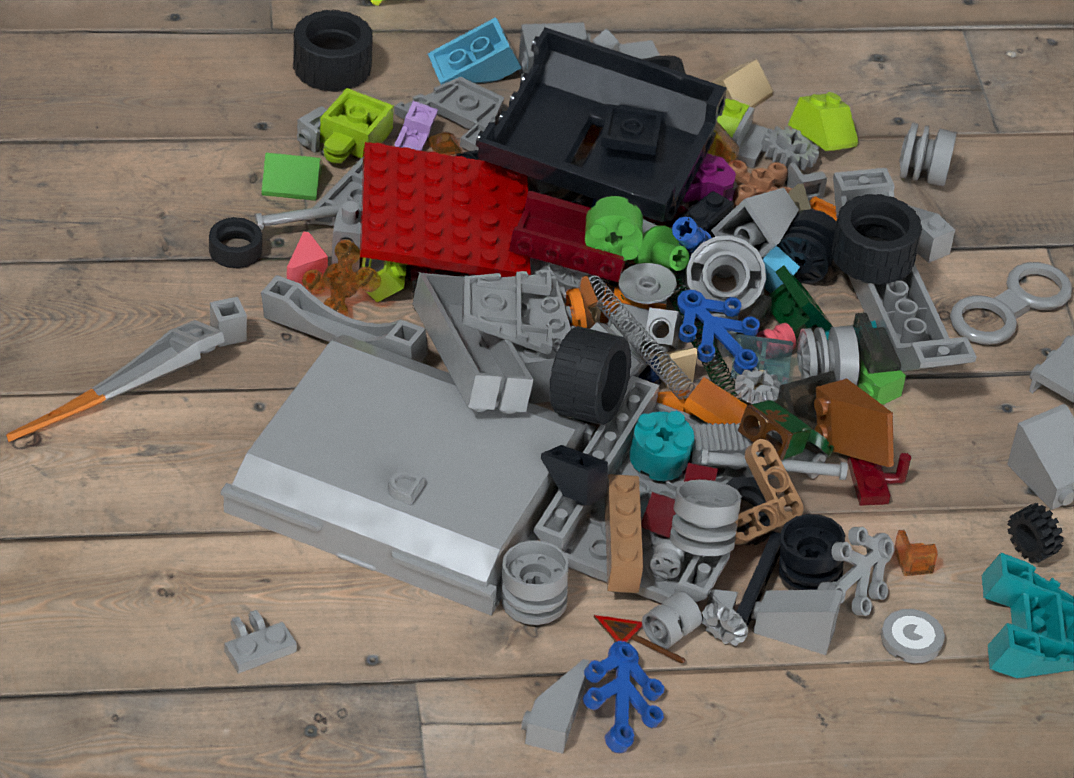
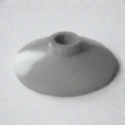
(647, 283)

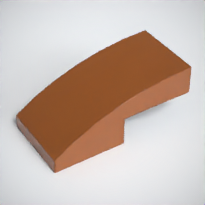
(589, 299)

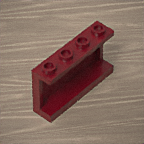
(556, 234)

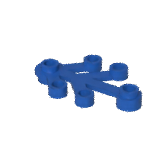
(717, 327)
(624, 660)

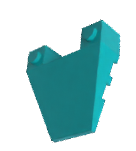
(1041, 617)

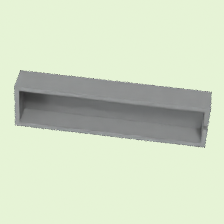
(480, 364)

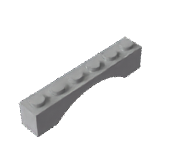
(297, 308)

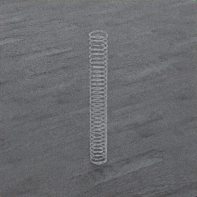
(639, 343)

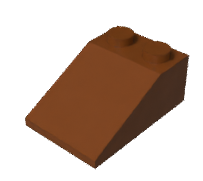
(854, 422)

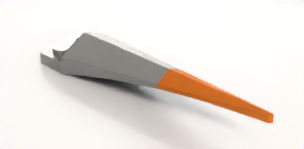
(169, 354)

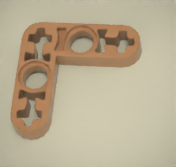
(773, 506)

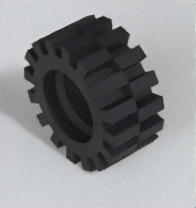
(1035, 533)

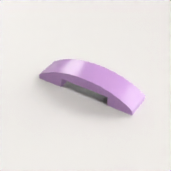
(416, 126)

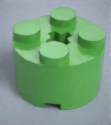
(615, 227)

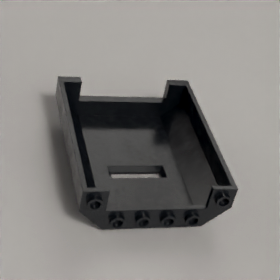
(571, 92)

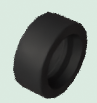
(235, 256)

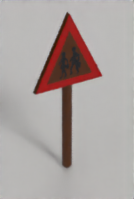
(626, 630)

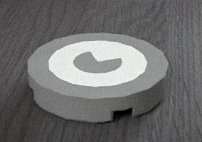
(912, 635)

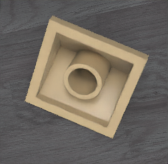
(746, 84)

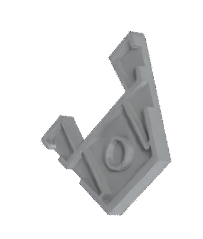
(462, 103)
(494, 307)

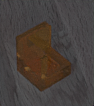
(916, 557)

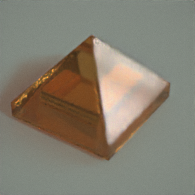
(444, 143)

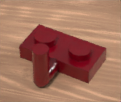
(872, 482)

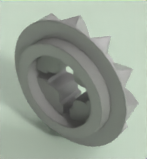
(745, 386)
(724, 623)

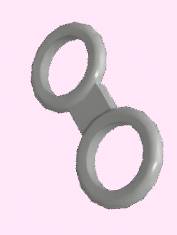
(1011, 303)

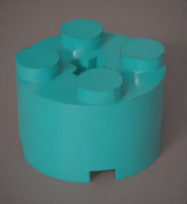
(662, 445)

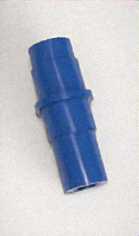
(689, 234)

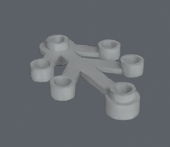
(879, 551)

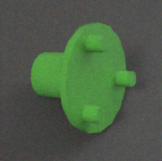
(662, 248)

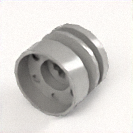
(927, 154)
(821, 355)
(705, 517)
(535, 582)

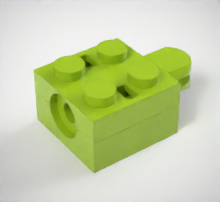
(352, 122)

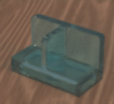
(771, 355)

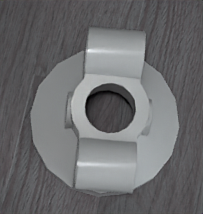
(728, 255)

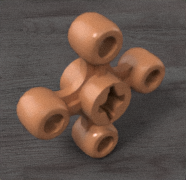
(759, 181)

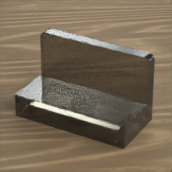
(875, 346)

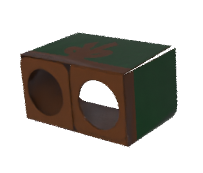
(779, 421)

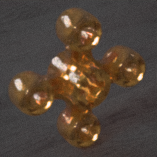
(341, 278)

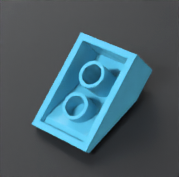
(476, 55)

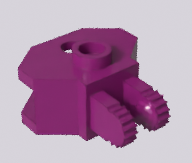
(710, 179)

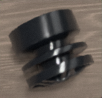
(810, 244)
(807, 552)

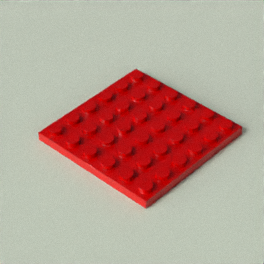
(440, 211)

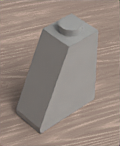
(798, 617)

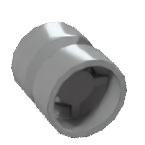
(672, 620)

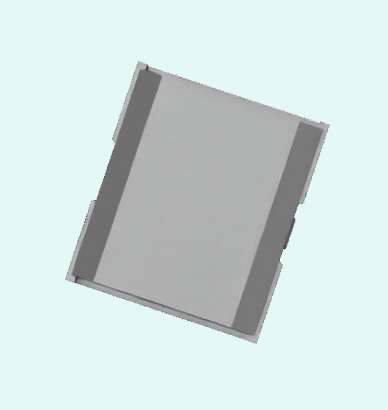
(373, 413)

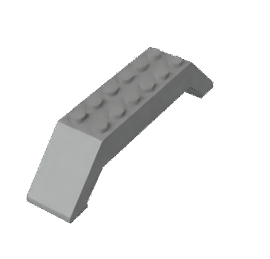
(904, 305)

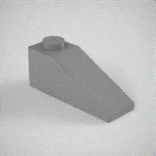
(935, 235)
(555, 711)

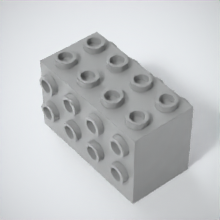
(550, 313)

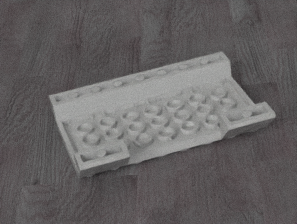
(581, 528)

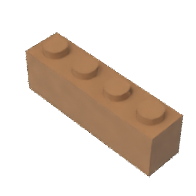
(623, 534)

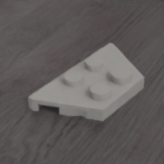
(346, 189)

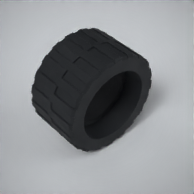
(332, 50)
(872, 259)
(590, 375)

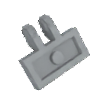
(260, 646)

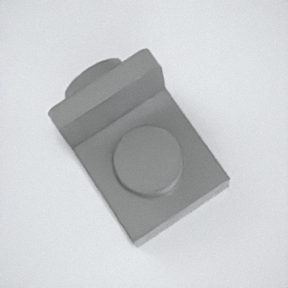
(309, 129)

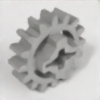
(789, 147)

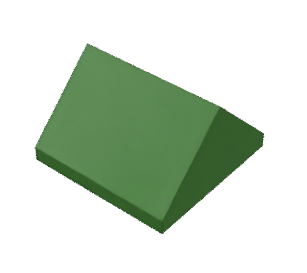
(291, 176)

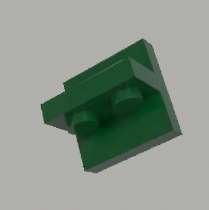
(795, 304)

